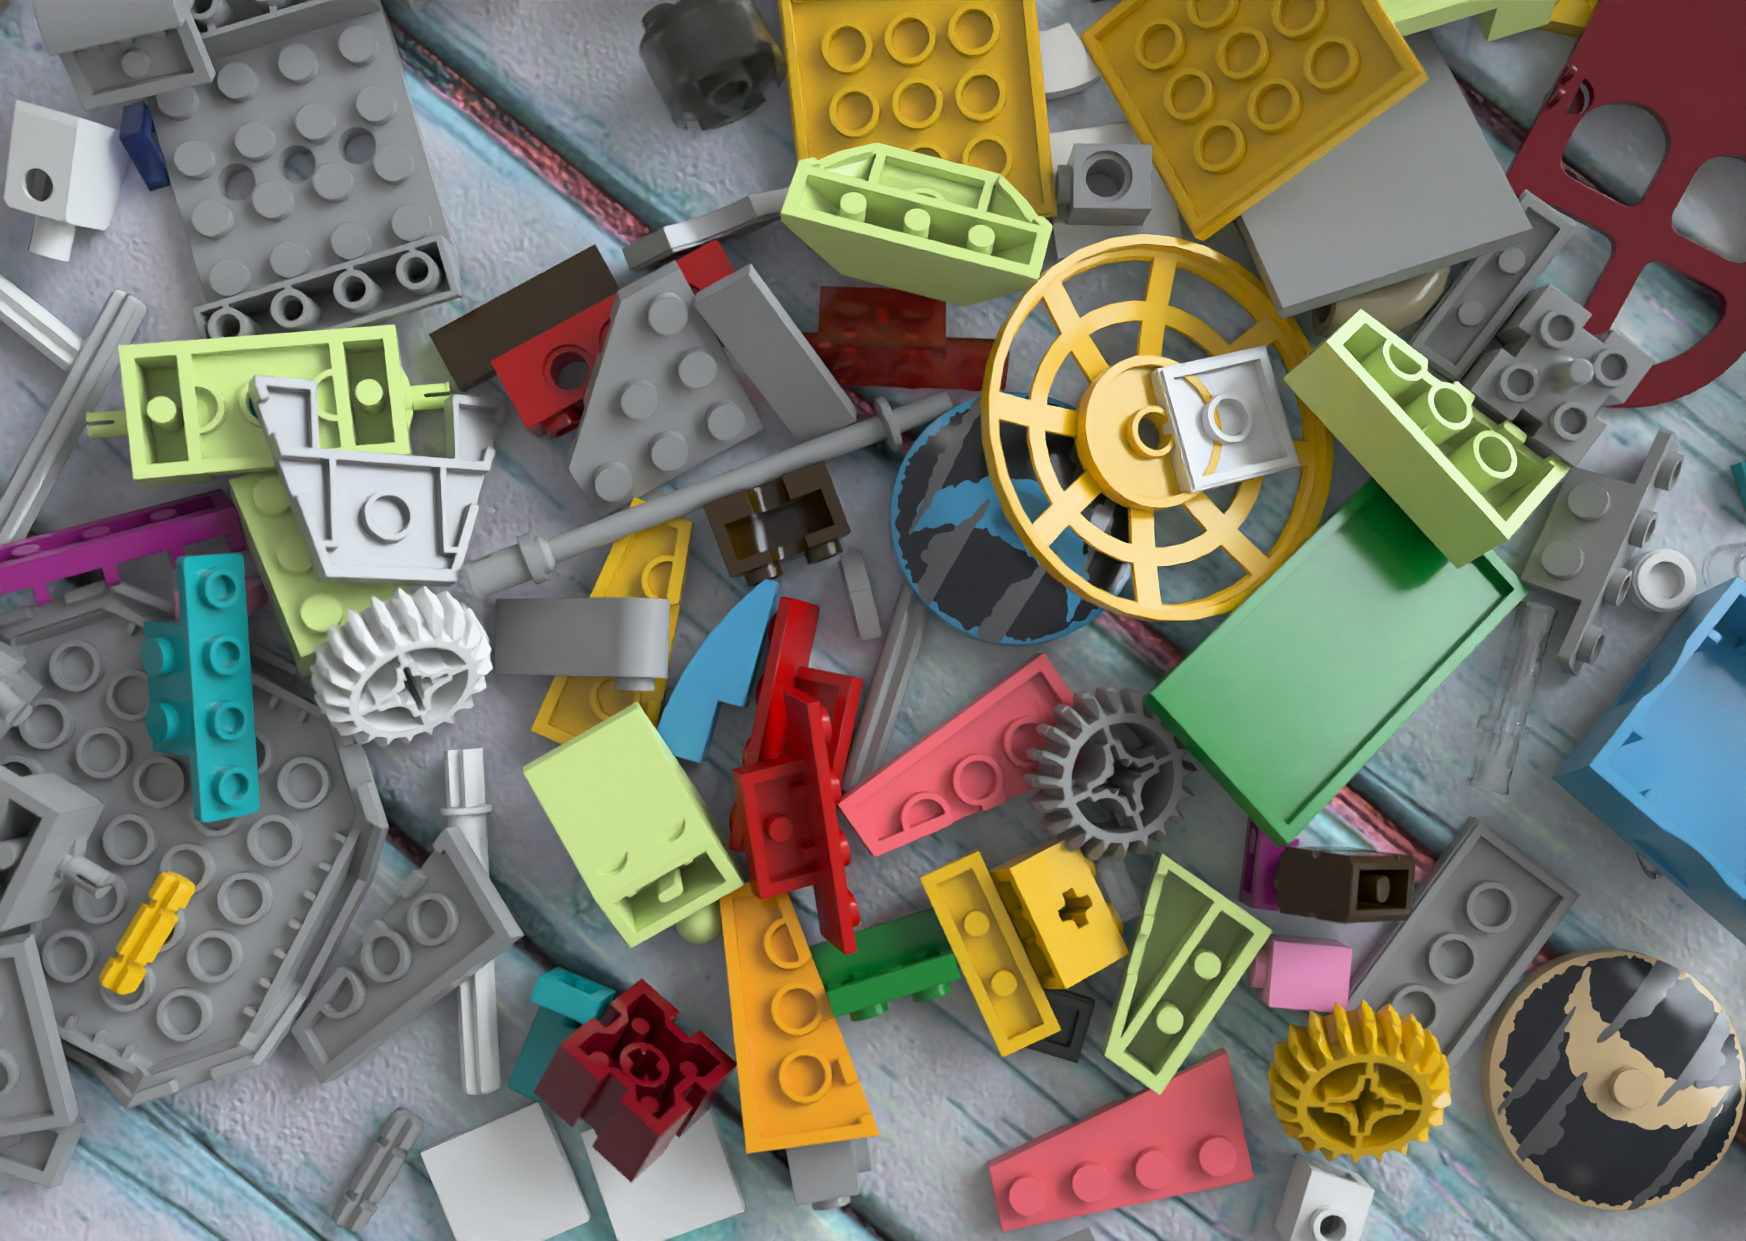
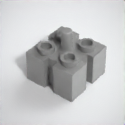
(1554, 375)

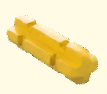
(146, 933)

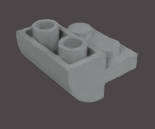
(124, 47)

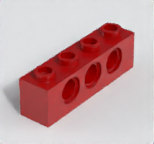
(533, 368)

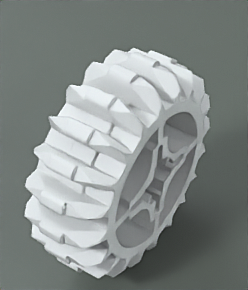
(401, 667)

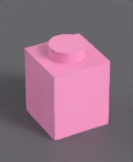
(1301, 973)

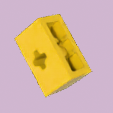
(1067, 944)

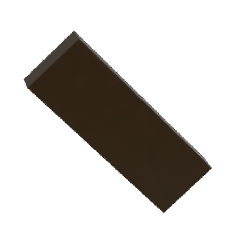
(520, 315)

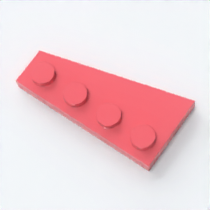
(961, 764)
(1129, 1151)

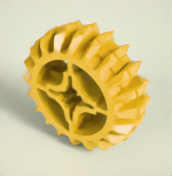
(1359, 1082)

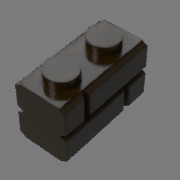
(1344, 884)

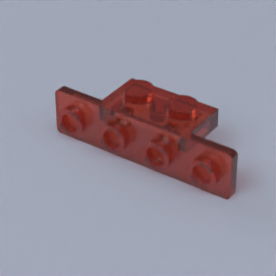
(895, 342)

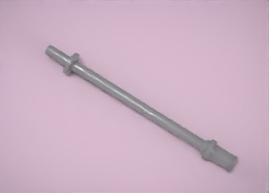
(538, 556)

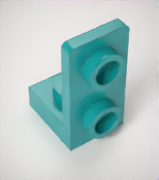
(565, 1006)

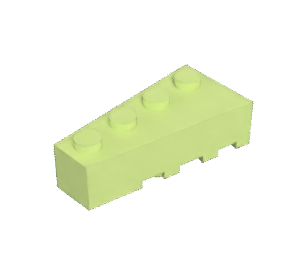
(1424, 439)

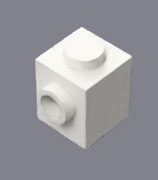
(1323, 1203)

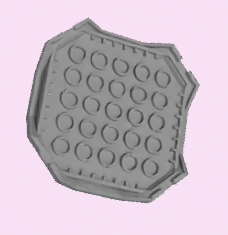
(267, 883)

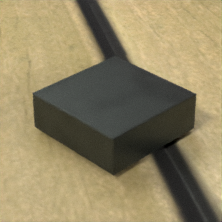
(1073, 1016)

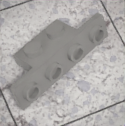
(1591, 541)

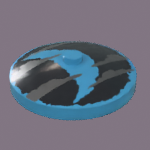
(964, 552)

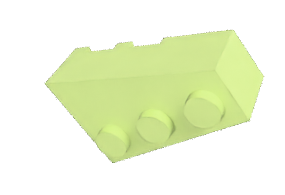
(1178, 972)

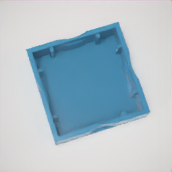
(1672, 757)

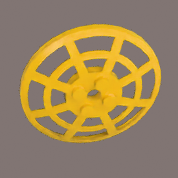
(1108, 423)

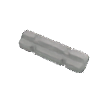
(378, 1170)

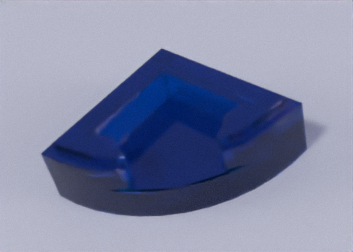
(137, 140)

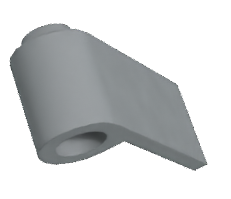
(584, 638)

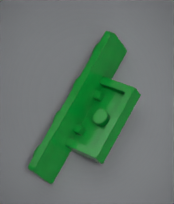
(889, 963)

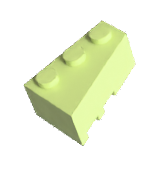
(282, 560)

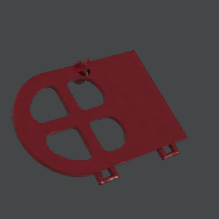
(1689, 73)

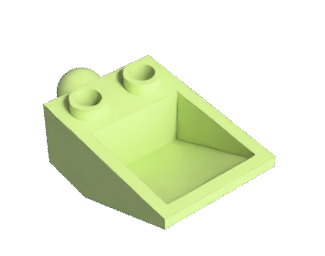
(637, 829)

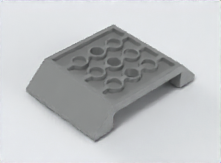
(349, 238)

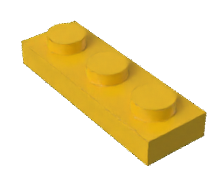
(989, 953)

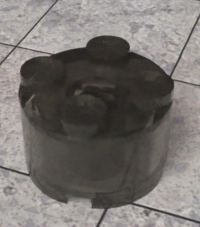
(710, 59)

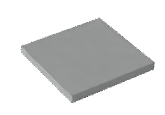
(1387, 201)

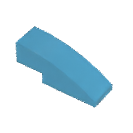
(718, 673)

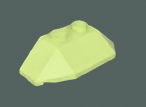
(917, 223)

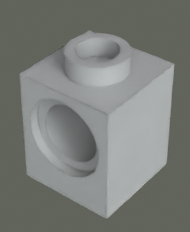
(1128, 167)

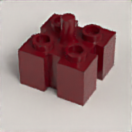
(635, 1079)

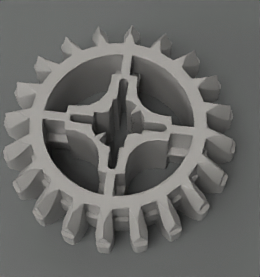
(1133, 810)

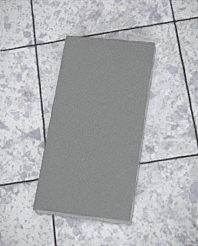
(1467, 938)

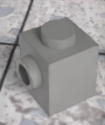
(828, 1172)

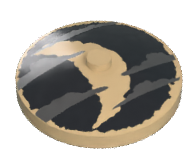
(1613, 1078)

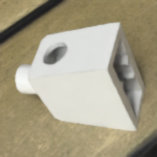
(63, 174)

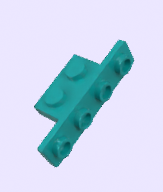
(205, 686)

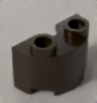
(779, 524)

